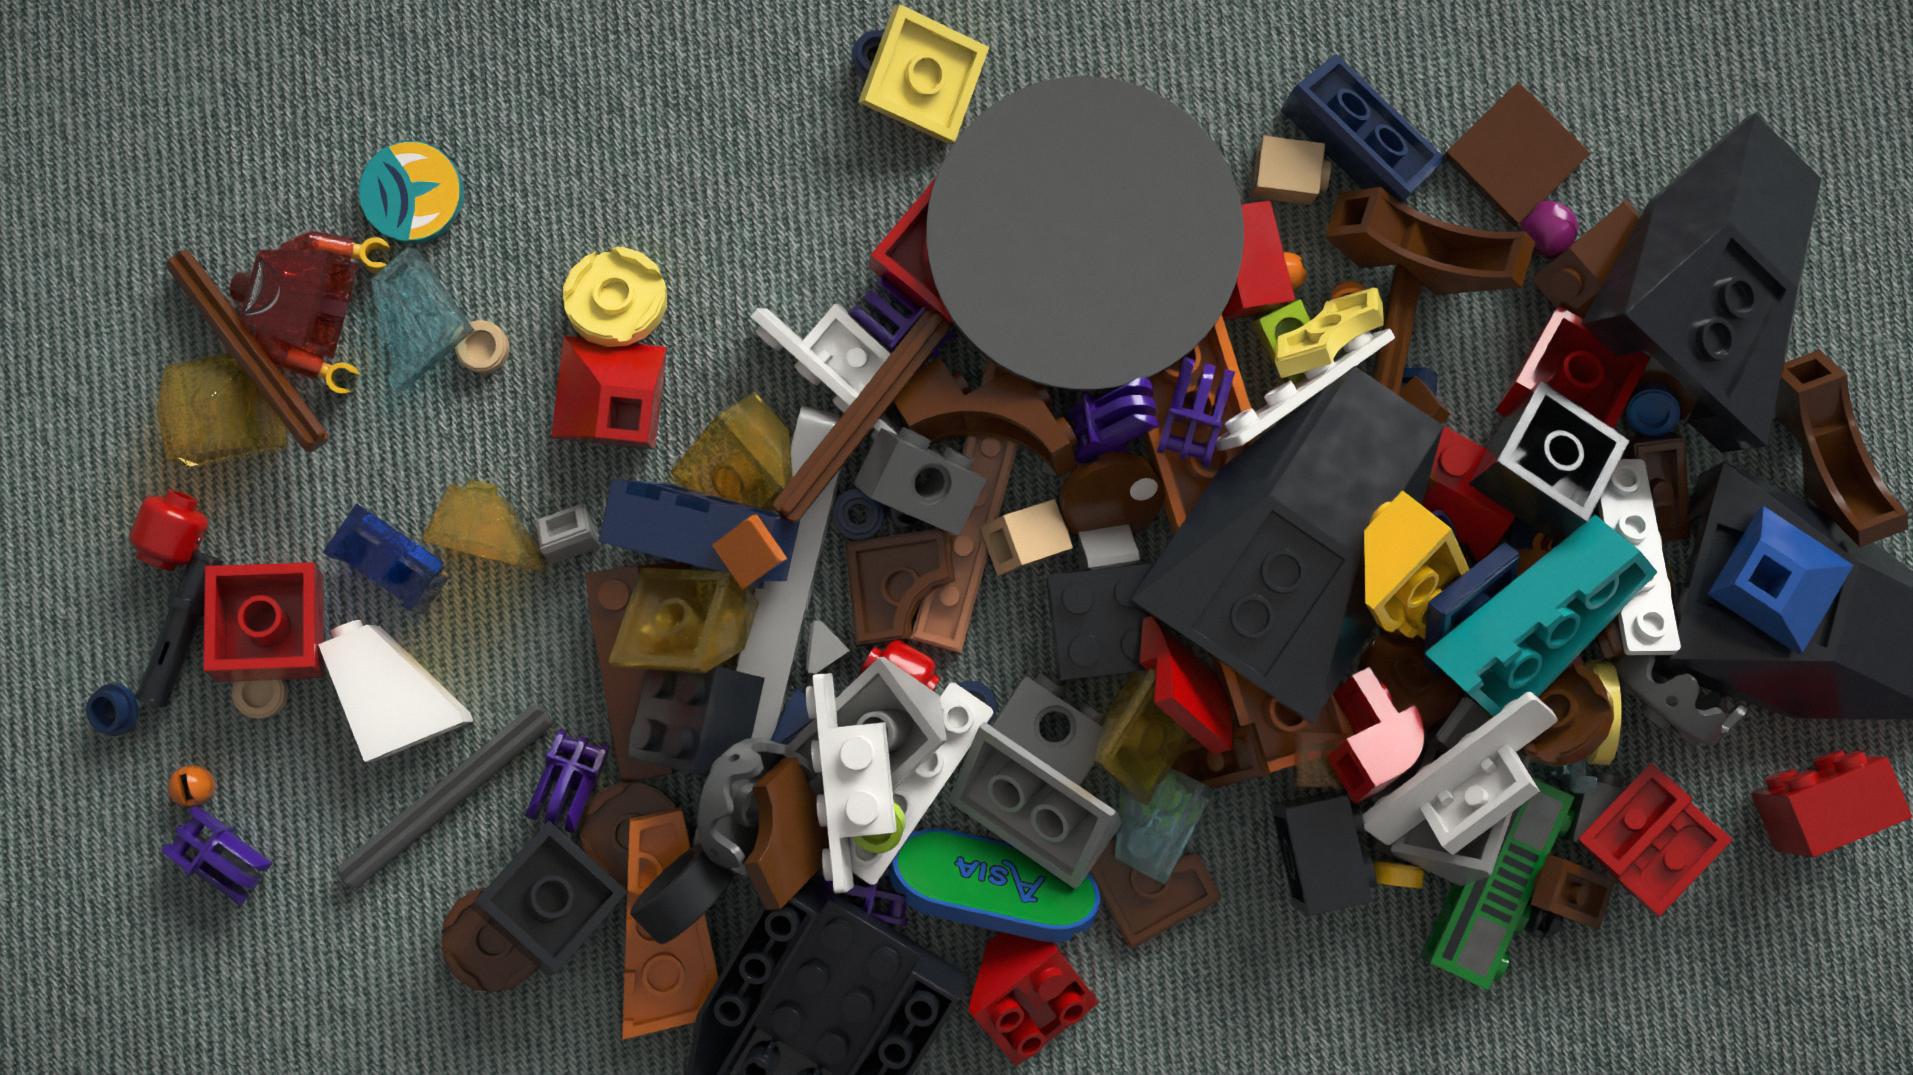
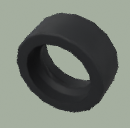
(680, 895)

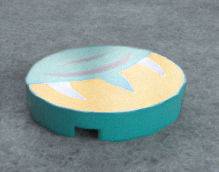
(411, 192)

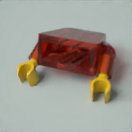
(301, 300)

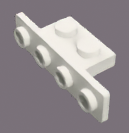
(834, 352)
(1289, 397)
(1628, 508)
(961, 718)
(854, 781)
(1468, 784)

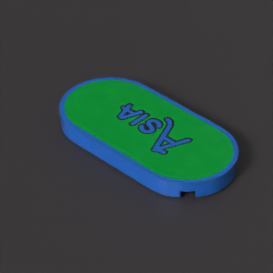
(990, 886)

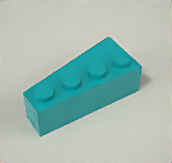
(1543, 617)

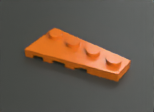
(666, 980)

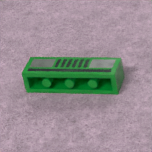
(1484, 915)

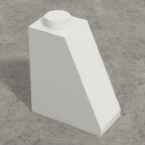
(387, 692)

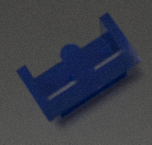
(388, 559)

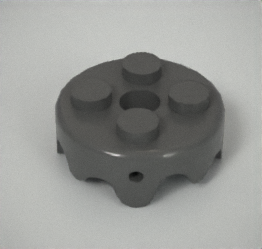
(1676, 701)
(723, 823)

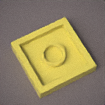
(923, 74)

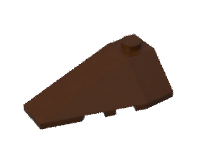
(1580, 271)
(608, 600)

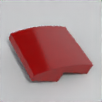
(1186, 687)
(1654, 840)

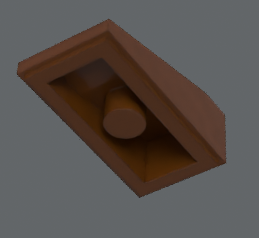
(1667, 480)
(1237, 765)

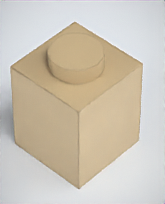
(1289, 170)
(1026, 537)

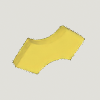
(1328, 332)

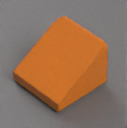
(749, 551)

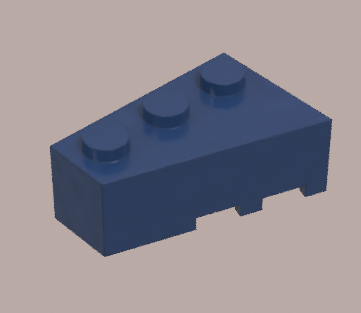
(683, 525)

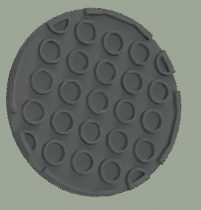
(1084, 233)

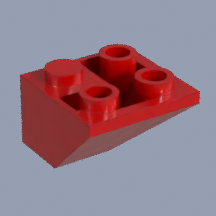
(609, 393)
(1027, 994)

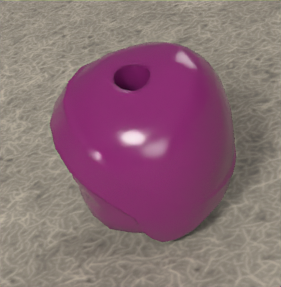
(1551, 227)

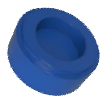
(1653, 409)

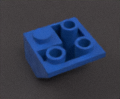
(1780, 580)

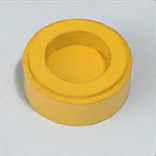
(1399, 874)

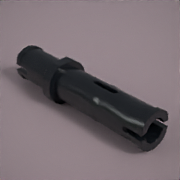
(176, 633)

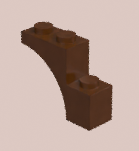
(1445, 257)
(1005, 408)
(1836, 465)

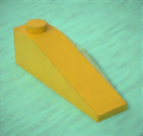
(1408, 564)

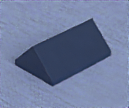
(1361, 130)

